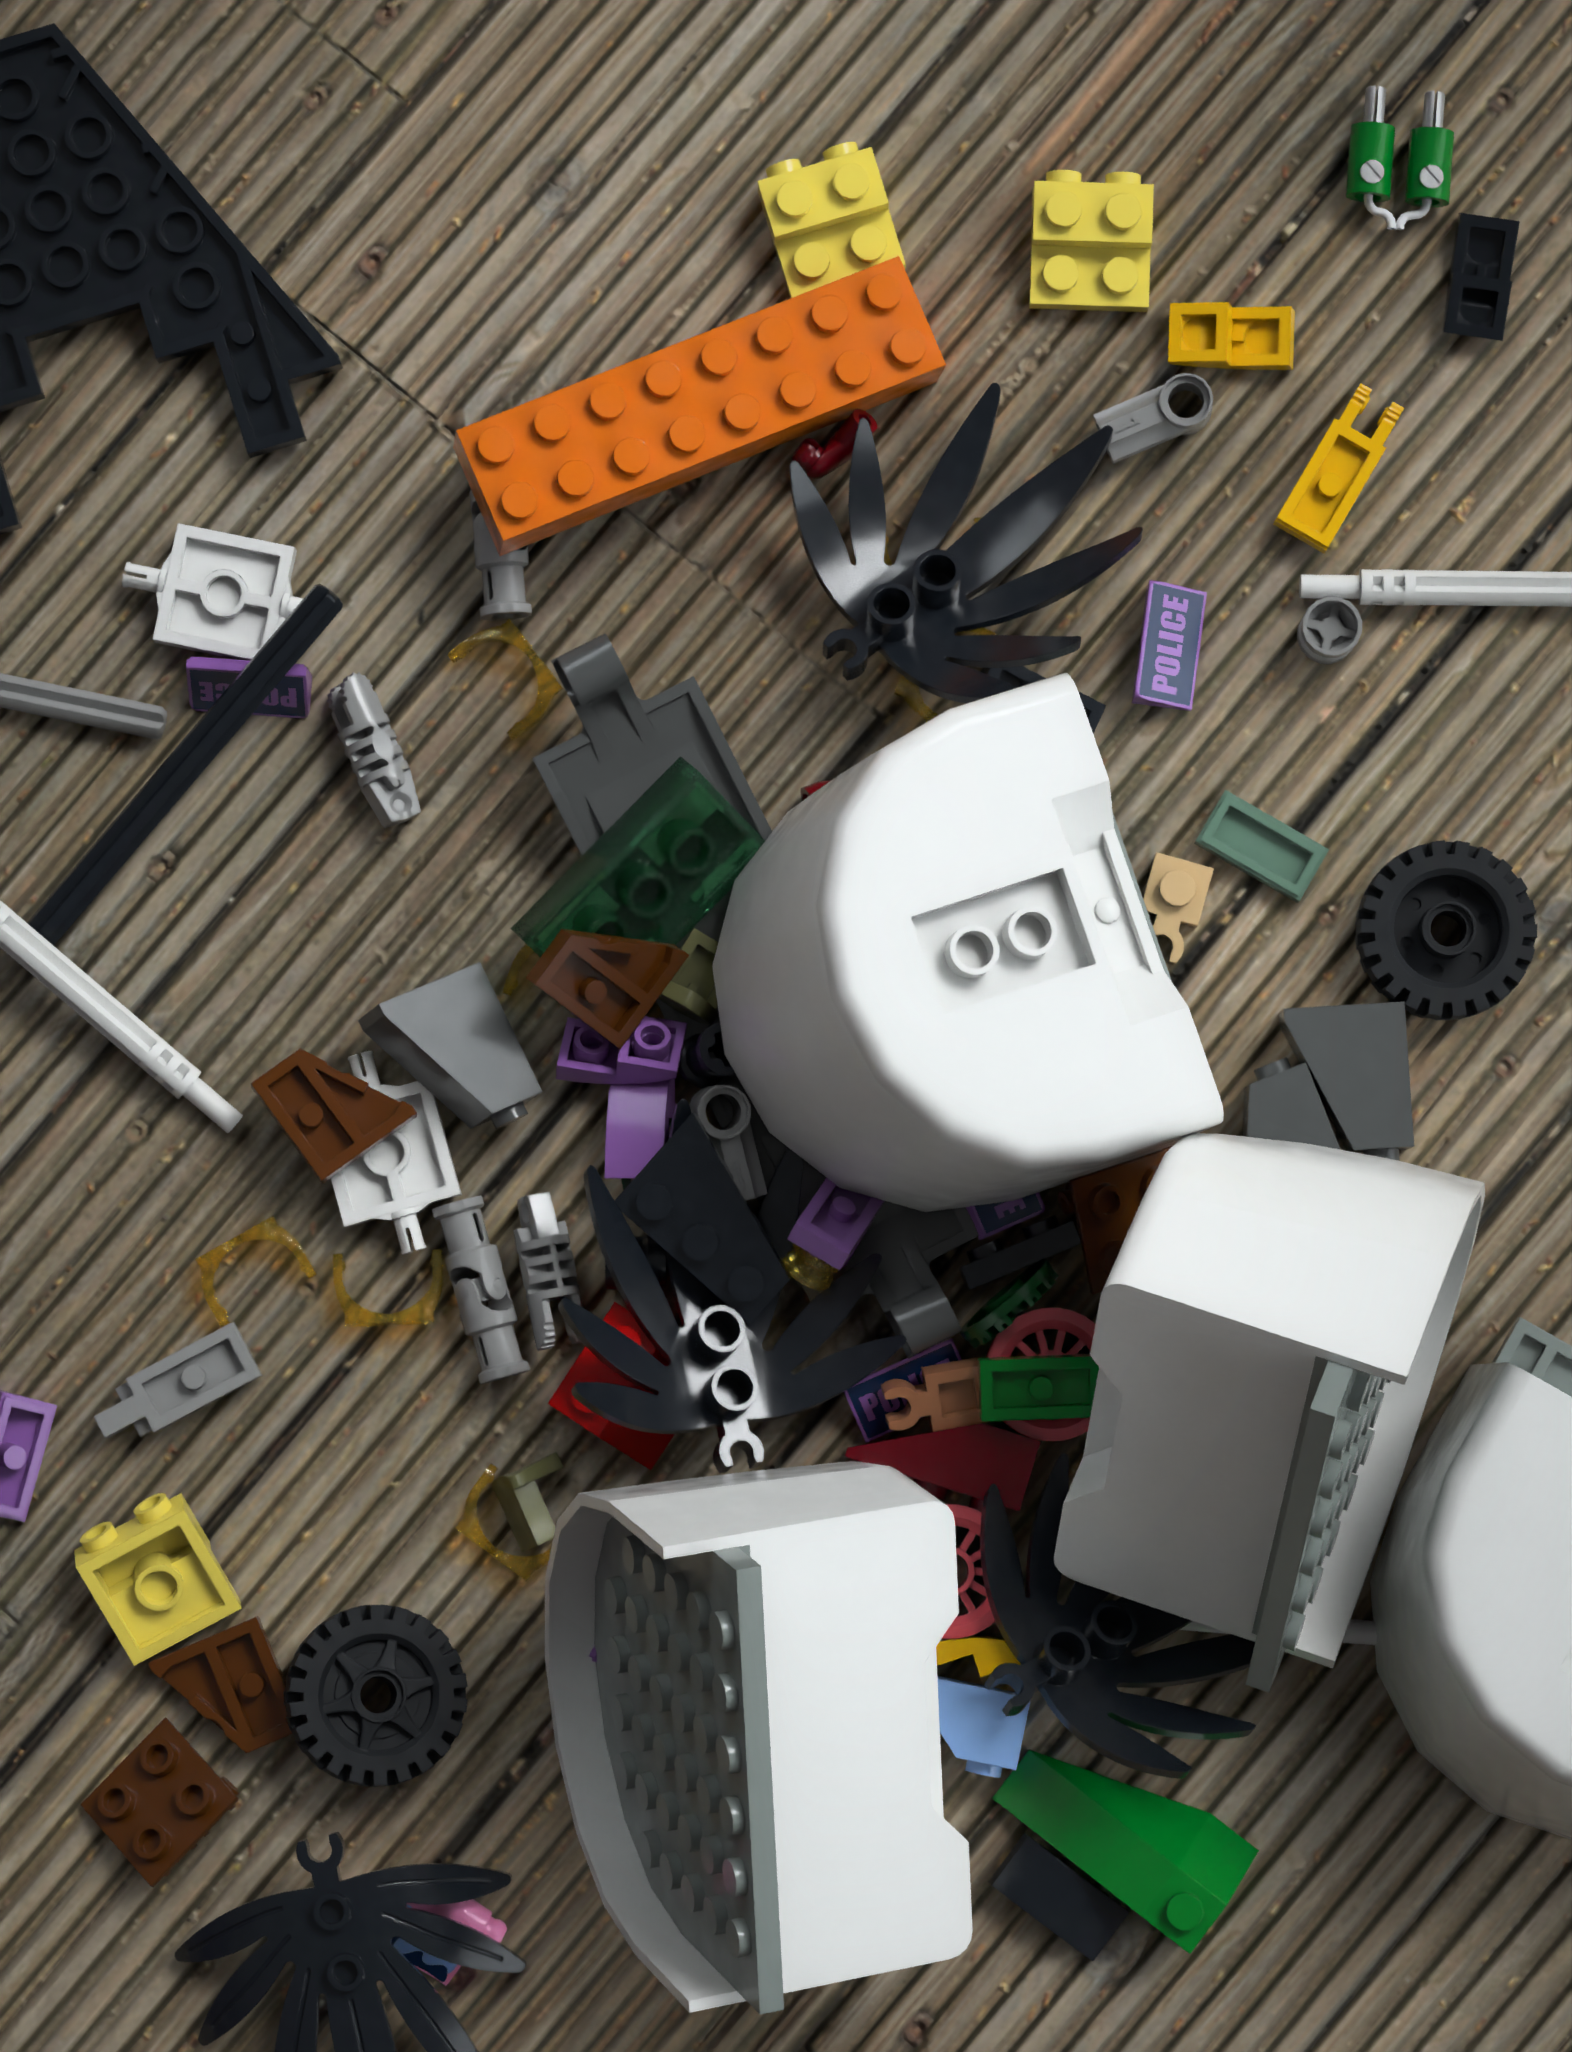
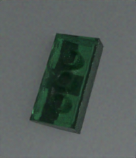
(651, 868)

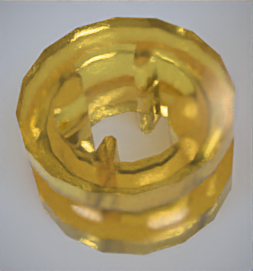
(808, 1269)

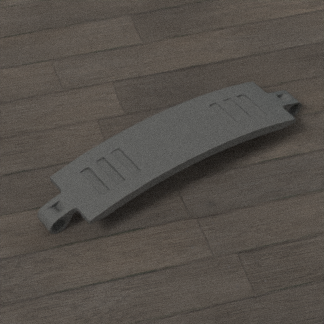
(593, 783)

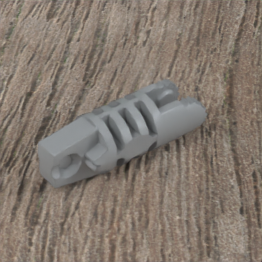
(373, 751)
(545, 1265)

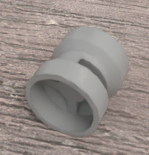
(1333, 620)

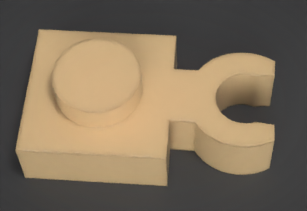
(1175, 897)

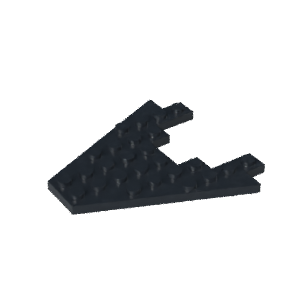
(113, 226)

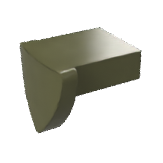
(693, 986)
(524, 1503)

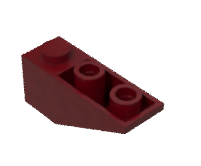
(959, 1460)

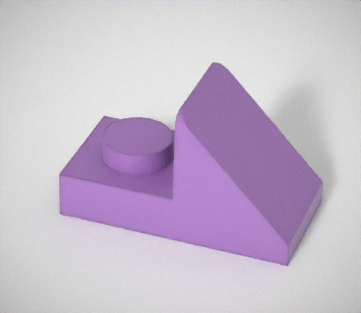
(834, 1223)

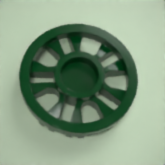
(1008, 1303)

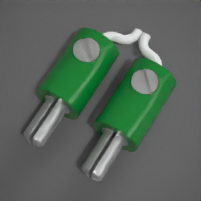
(1372, 159)

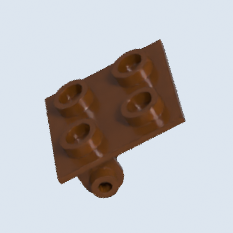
(1105, 1209)
(160, 1802)

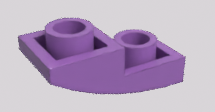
(646, 1057)
(636, 1125)

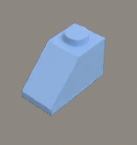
(978, 1728)

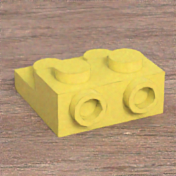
(828, 217)
(1091, 243)
(155, 1576)

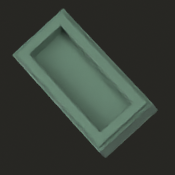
(1261, 846)

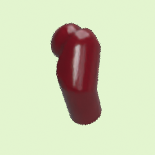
(837, 451)

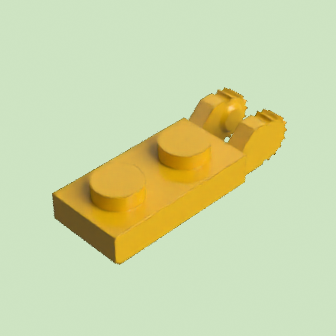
(1335, 475)

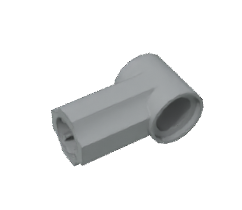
(1149, 420)
(735, 1141)

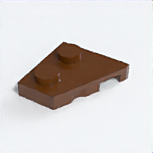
(606, 978)
(328, 1112)
(232, 1683)

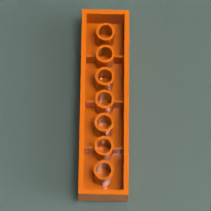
(698, 405)

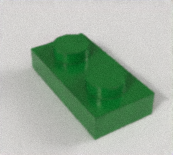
(1036, 1387)

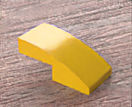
(1231, 336)
(986, 1651)

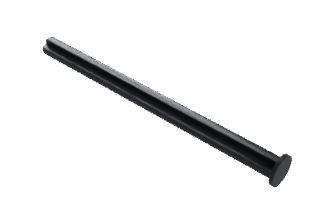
(186, 763)

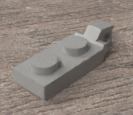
(181, 1383)

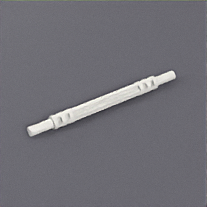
(1443, 587)
(111, 1018)

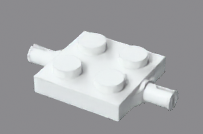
(219, 592)
(403, 1170)

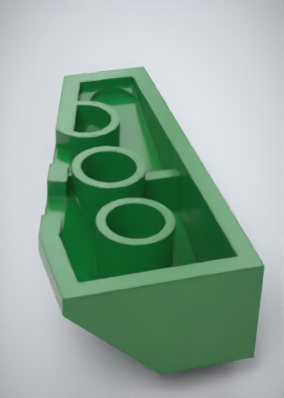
(1147, 1850)

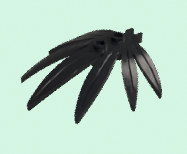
(922, 599)
(716, 1360)
(1086, 1646)
(344, 1945)

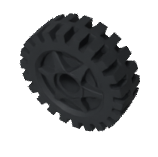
(1479, 896)
(424, 1688)

